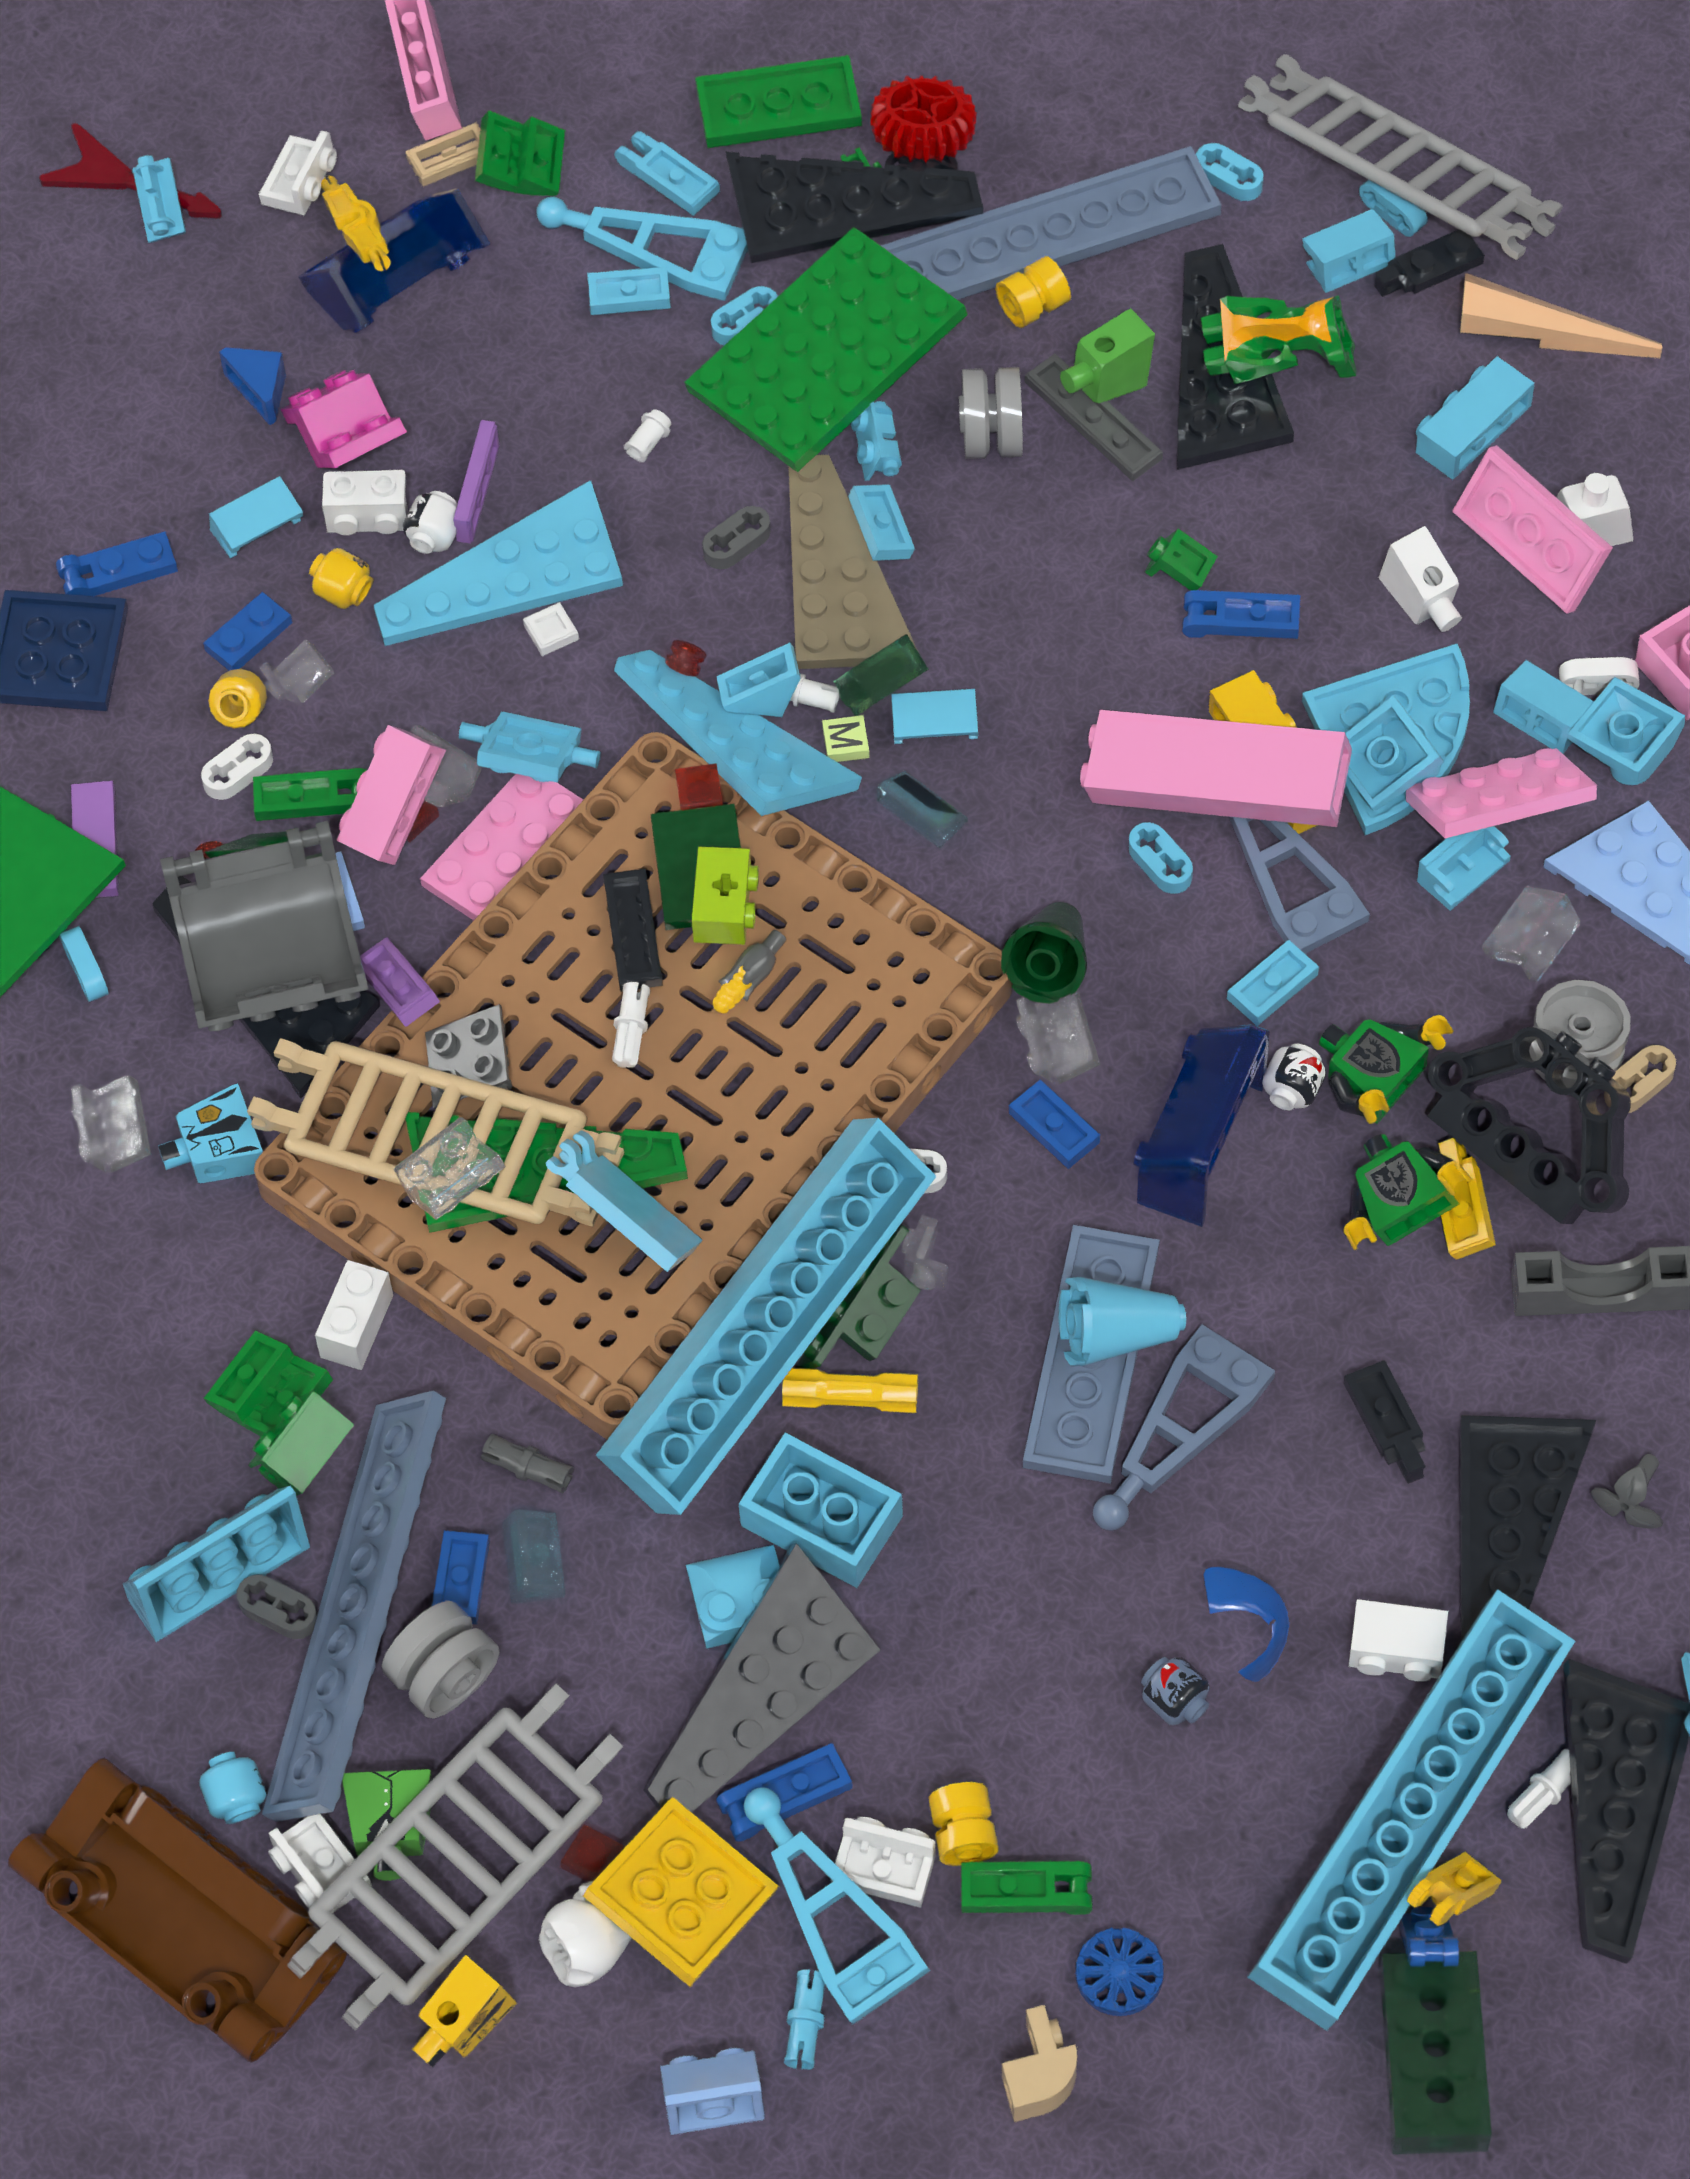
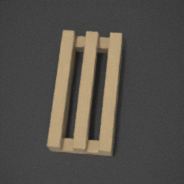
(452, 158)

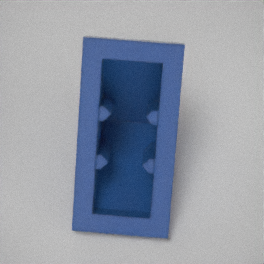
(257, 377)

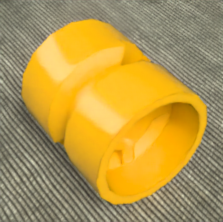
(1037, 289)
(962, 1817)

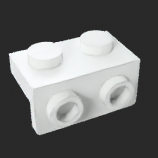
(299, 173)
(364, 501)
(312, 1856)
(886, 1860)

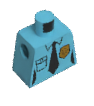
(215, 1138)

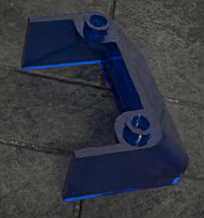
(419, 240)
(1198, 1118)

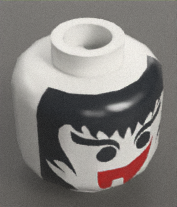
(431, 522)
(1294, 1077)

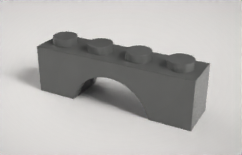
(1555, 1285)

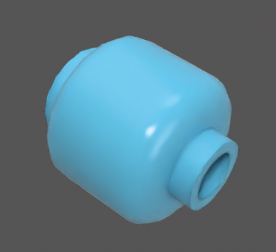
(232, 1788)

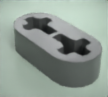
(739, 541)
(272, 1615)

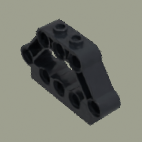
(1601, 1134)

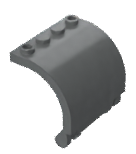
(264, 929)

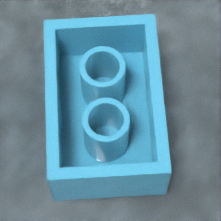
(823, 1507)

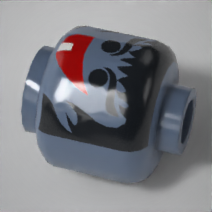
(1175, 1690)

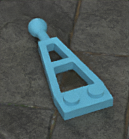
(713, 270)
(876, 1974)

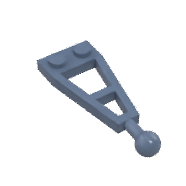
(1317, 919)
(1221, 1367)

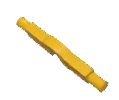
(357, 222)

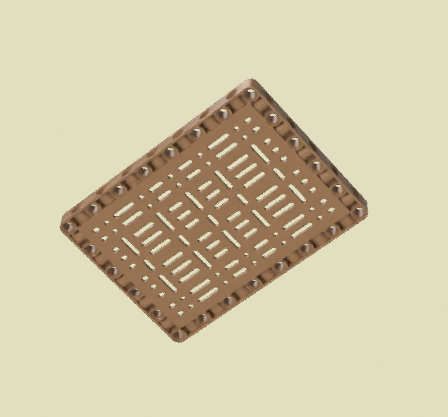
(899, 1064)

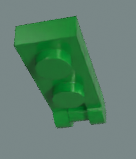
(304, 794)
(1025, 1887)

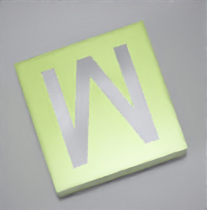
(845, 738)

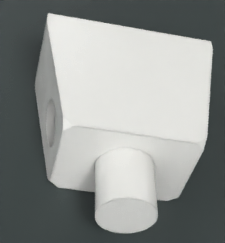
(1601, 506)
(1421, 580)

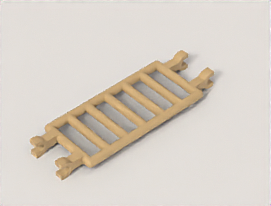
(323, 1067)

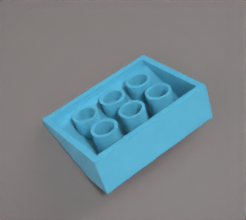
(213, 1565)

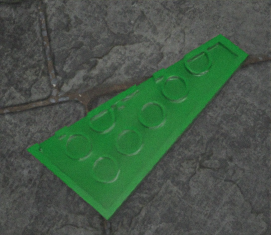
(648, 1160)

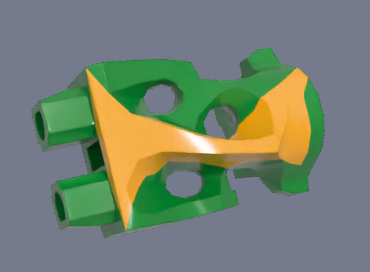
(1252, 340)

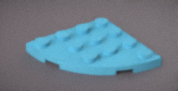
(1431, 691)

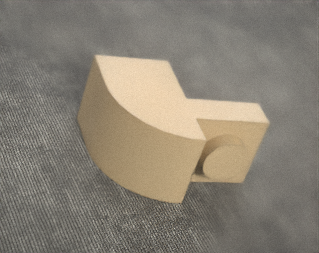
(1044, 2079)

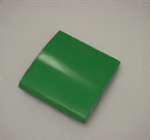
(520, 155)
(262, 1382)

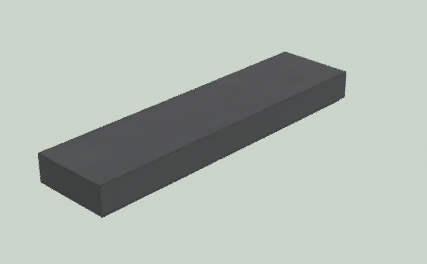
(1096, 422)

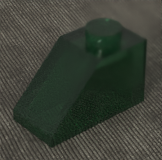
(880, 675)

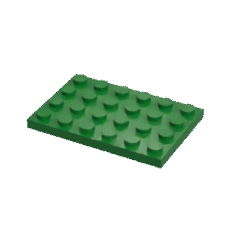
(825, 349)

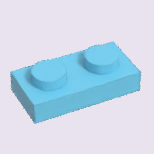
(629, 290)
(881, 522)
(1272, 982)

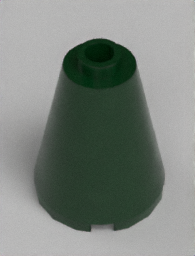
(1047, 954)

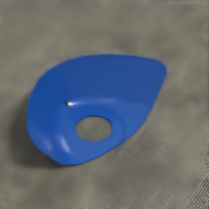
(1239, 1591)

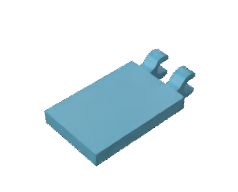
(623, 1202)

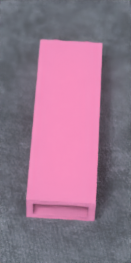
(1217, 767)

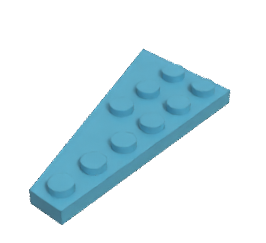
(532, 564)
(750, 752)

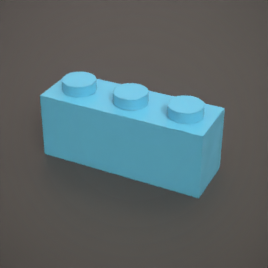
(1474, 417)

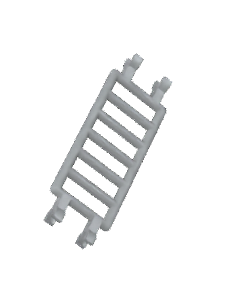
(1488, 223)
(416, 1816)

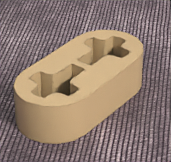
(1647, 1085)

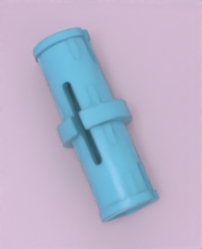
(805, 2020)

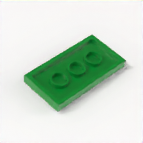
(778, 101)

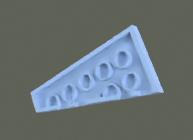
(1637, 872)

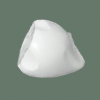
(581, 1940)

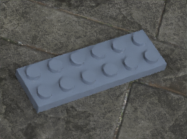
(1084, 1407)

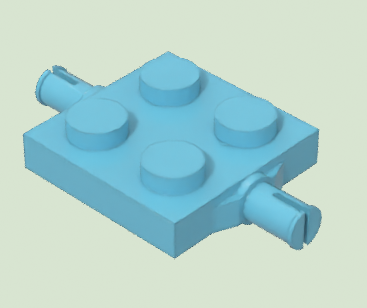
(528, 746)

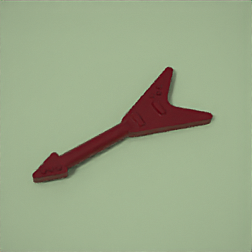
(105, 171)

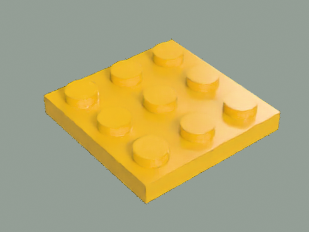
(680, 1891)

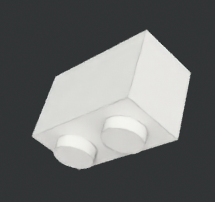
(354, 1315)
(1398, 1640)

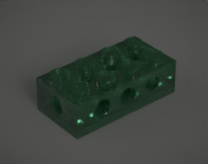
(1412, 2074)

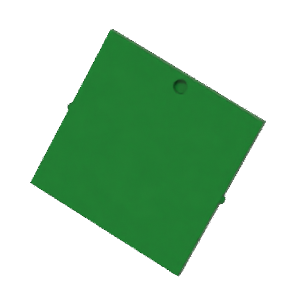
(44, 882)

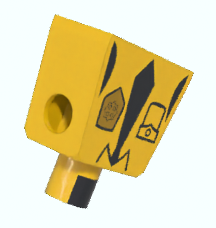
(473, 2000)

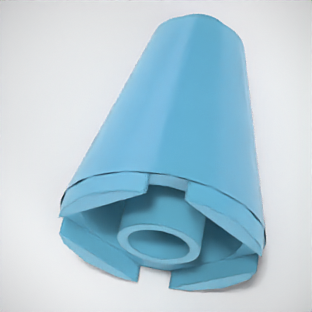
(1115, 1319)

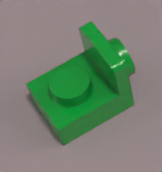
(1181, 559)

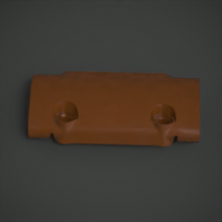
(177, 1909)

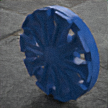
(1119, 1972)

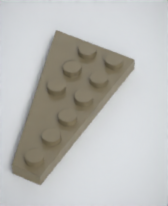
(838, 589)

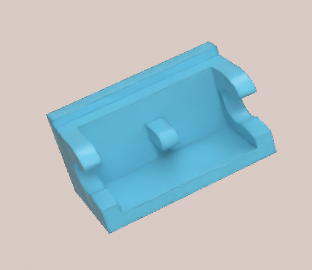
(1349, 250)
(254, 515)
(1540, 705)
(934, 714)
(1462, 864)

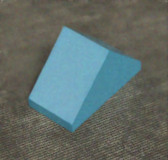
(761, 684)

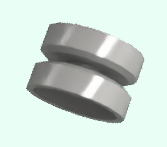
(992, 412)
(1589, 1015)
(440, 1659)

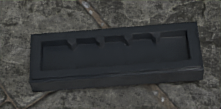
(632, 928)

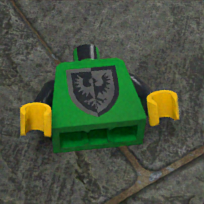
(1379, 1062)
(1400, 1191)

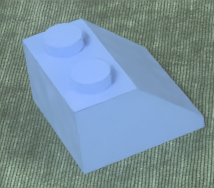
(712, 2091)

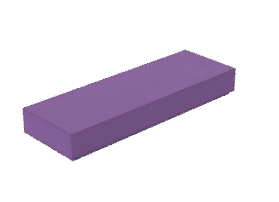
(476, 481)
(96, 819)
(397, 982)

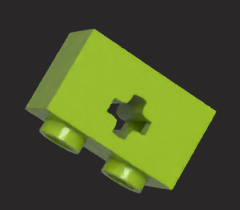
(718, 916)

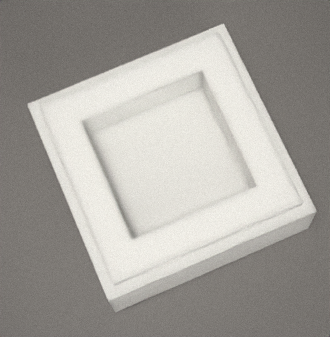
(550, 629)

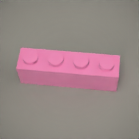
(423, 67)

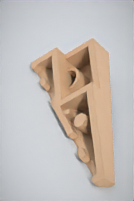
(1506, 312)

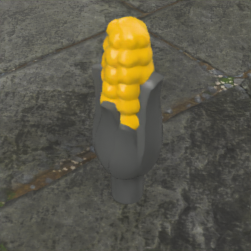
(748, 972)

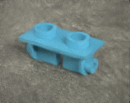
(158, 198)
(873, 450)

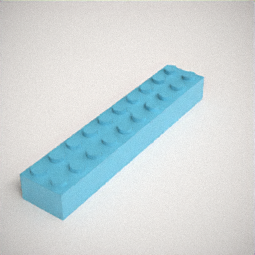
(766, 1316)
(1411, 1810)

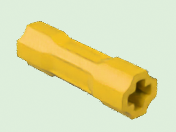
(883, 1391)

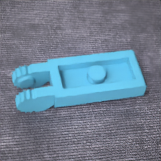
(668, 173)

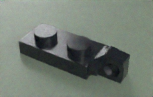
(1430, 264)
(1388, 1418)

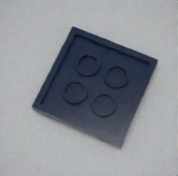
(59, 649)

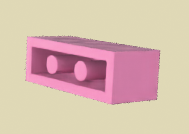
(390, 794)

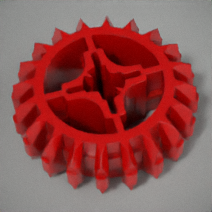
(923, 118)

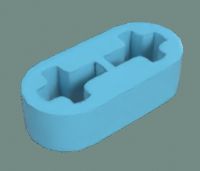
(1231, 170)
(1393, 209)
(739, 312)
(1167, 852)
(83, 964)

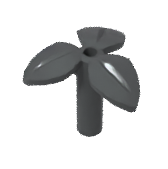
(1631, 1491)

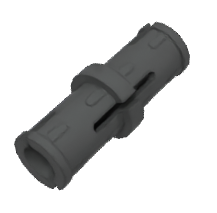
(527, 1463)

